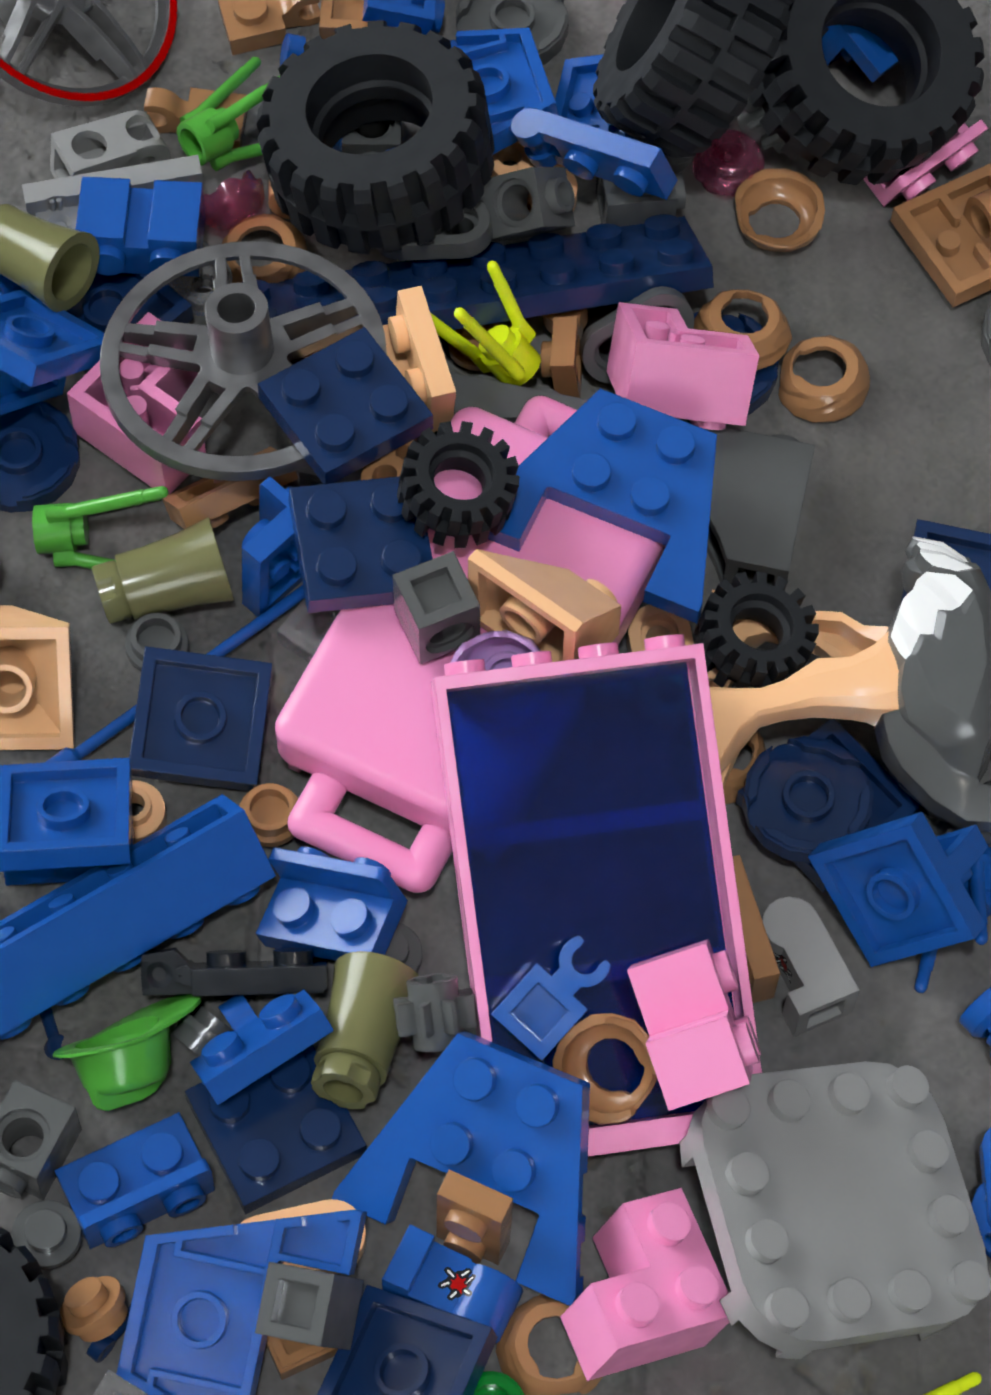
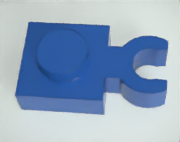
(545, 1004)

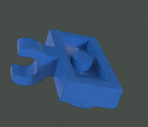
(258, 1044)

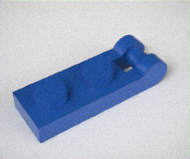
(593, 152)

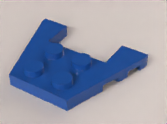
(510, 76)
(633, 473)
(504, 1127)
(203, 1297)

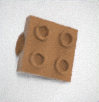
(952, 234)

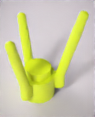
(501, 348)

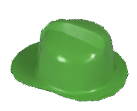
(130, 1055)

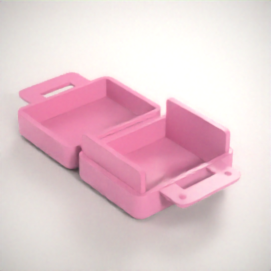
(367, 703)

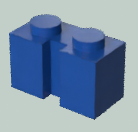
(140, 225)

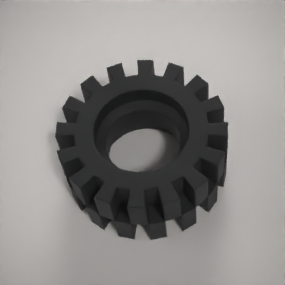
(464, 453)
(765, 605)

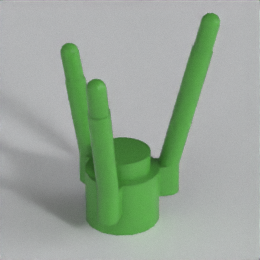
(212, 131)
(65, 525)

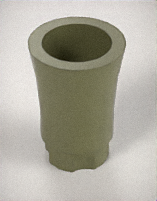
(46, 258)
(164, 575)
(361, 1011)

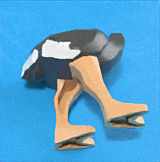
(913, 681)

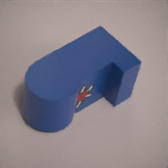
(451, 1281)

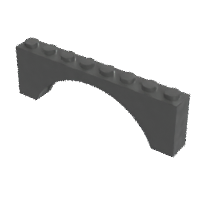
(754, 491)

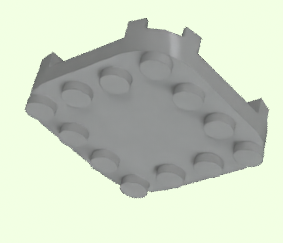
(837, 1207)

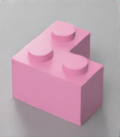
(681, 369)
(153, 394)
(692, 1025)
(658, 1290)

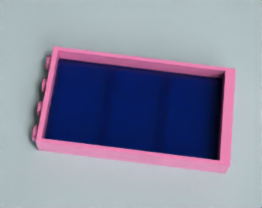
(596, 813)

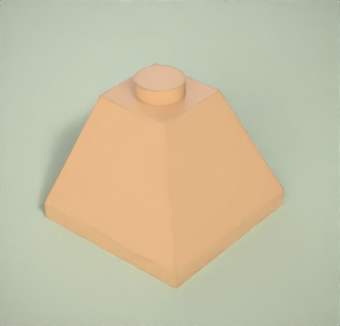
(543, 603)
(35, 681)

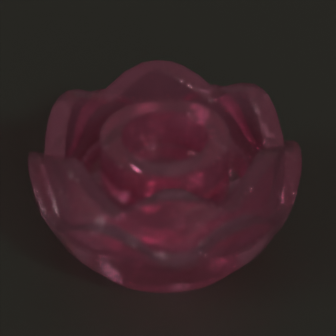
(725, 177)
(234, 201)

